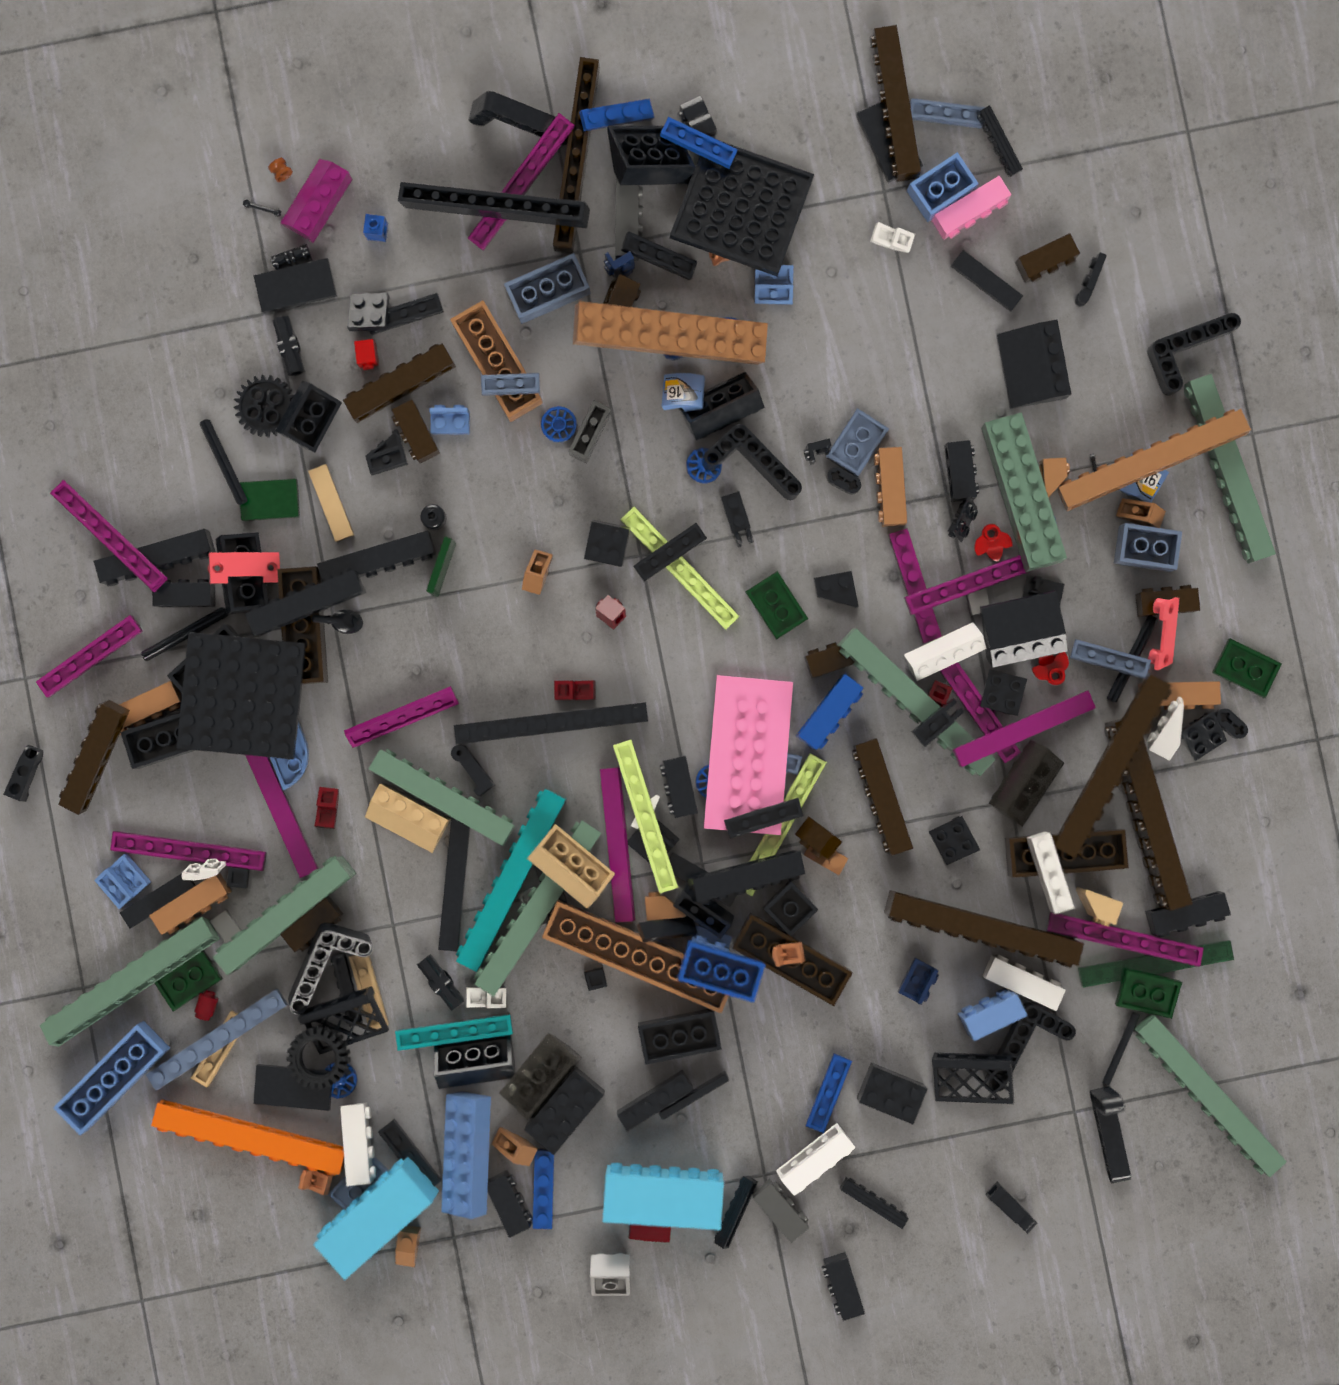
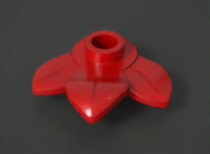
(993, 545)
(1049, 665)

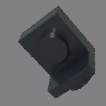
(818, 447)

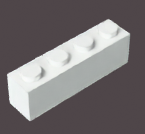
(945, 651)
(1050, 872)
(1024, 983)
(357, 1144)
(815, 1159)

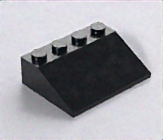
(646, 158)
(1034, 364)
(1023, 629)

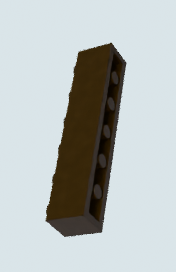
(398, 383)
(93, 756)
(883, 797)

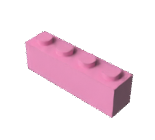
(971, 207)

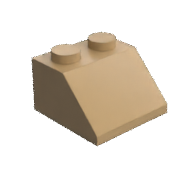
(1101, 908)

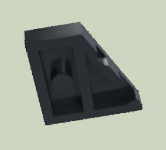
(387, 455)
(837, 588)

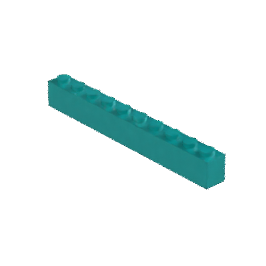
(510, 881)

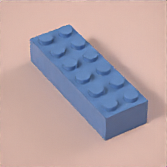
(111, 1078)
(466, 1154)

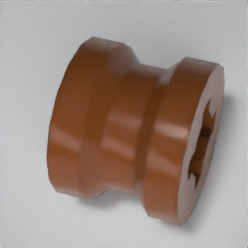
(280, 169)

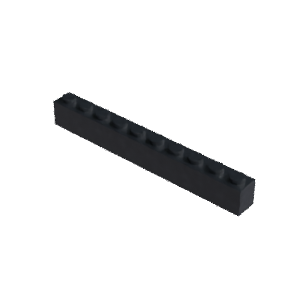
(494, 205)
(551, 723)

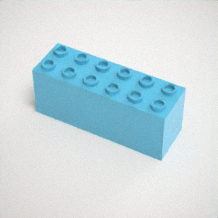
(663, 1196)
(375, 1217)

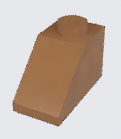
(1053, 473)
(1141, 513)
(536, 572)
(834, 864)
(660, 907)
(514, 1147)
(407, 1246)

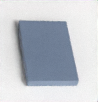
(857, 442)
(344, 1194)

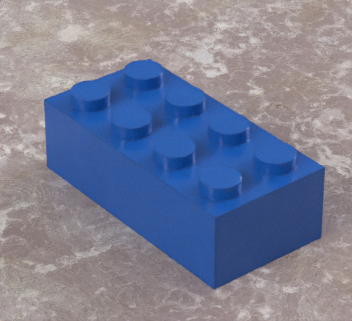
(829, 712)
(721, 971)

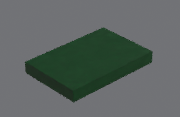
(270, 500)
(441, 566)
(776, 605)
(1246, 668)
(188, 980)
(1148, 993)

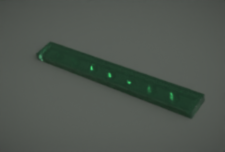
(1114, 970)

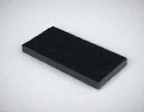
(874, 130)
(295, 285)
(278, 1088)

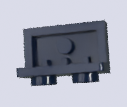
(622, 265)
(918, 981)

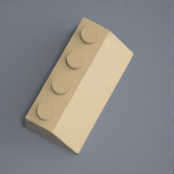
(406, 817)
(571, 866)

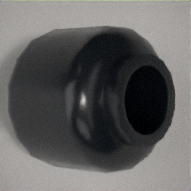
(437, 521)

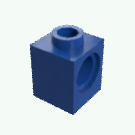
(375, 227)

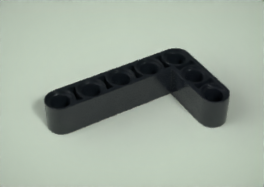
(499, 107)
(1185, 342)
(754, 458)
(319, 960)
(1022, 1039)
(1106, 1105)

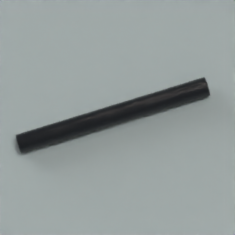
(1120, 1049)

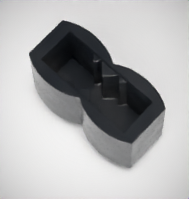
(696, 116)

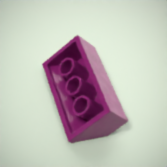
(317, 199)

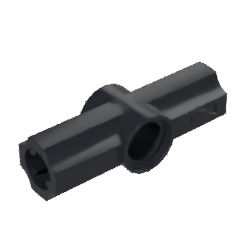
(288, 345)
(441, 982)

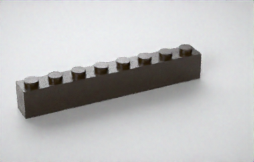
(896, 103)

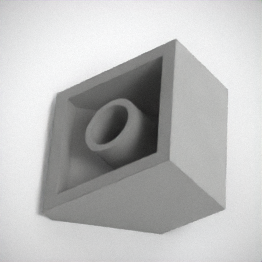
(610, 1275)

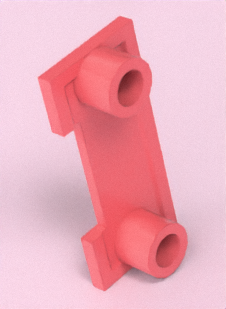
(243, 565)
(1168, 614)

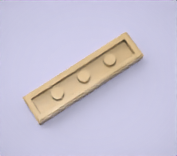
(331, 503)
(364, 978)
(209, 1067)

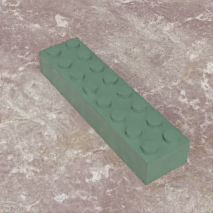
(1023, 492)
(280, 917)

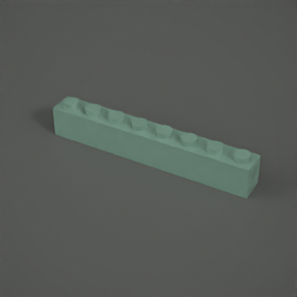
(445, 799)

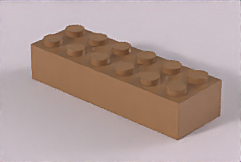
(493, 355)

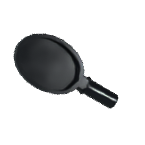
(342, 621)

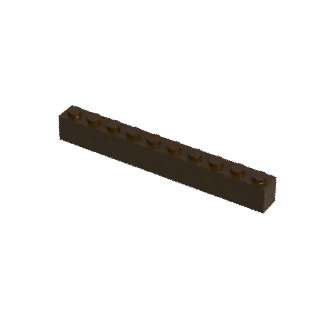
(577, 148)
(1112, 764)

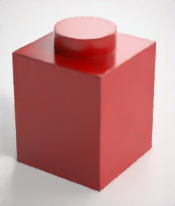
(366, 354)

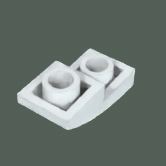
(208, 869)

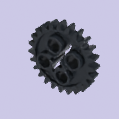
(248, 403)

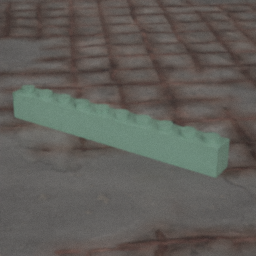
(1231, 475)
(905, 692)
(528, 922)
(129, 981)
(1210, 1095)

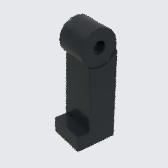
(474, 769)
(24, 773)
(1011, 1207)

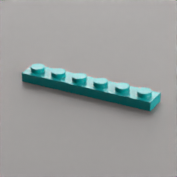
(454, 1032)

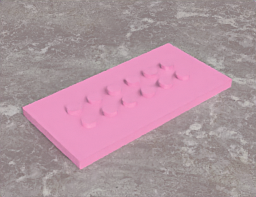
(747, 749)

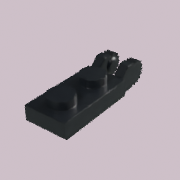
(1090, 280)
(737, 517)
(936, 723)

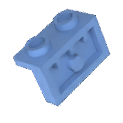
(450, 420)
(706, 937)

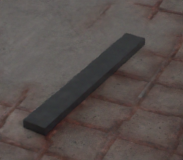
(454, 886)

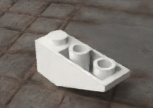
(1168, 734)

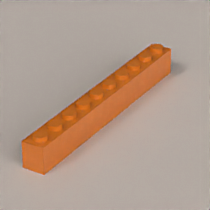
(249, 1137)

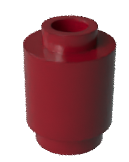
(206, 1005)

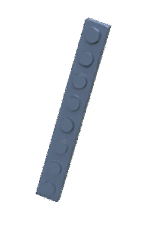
(216, 1039)

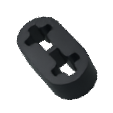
(846, 477)
(1234, 720)

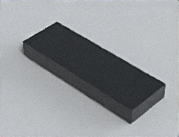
(666, 929)

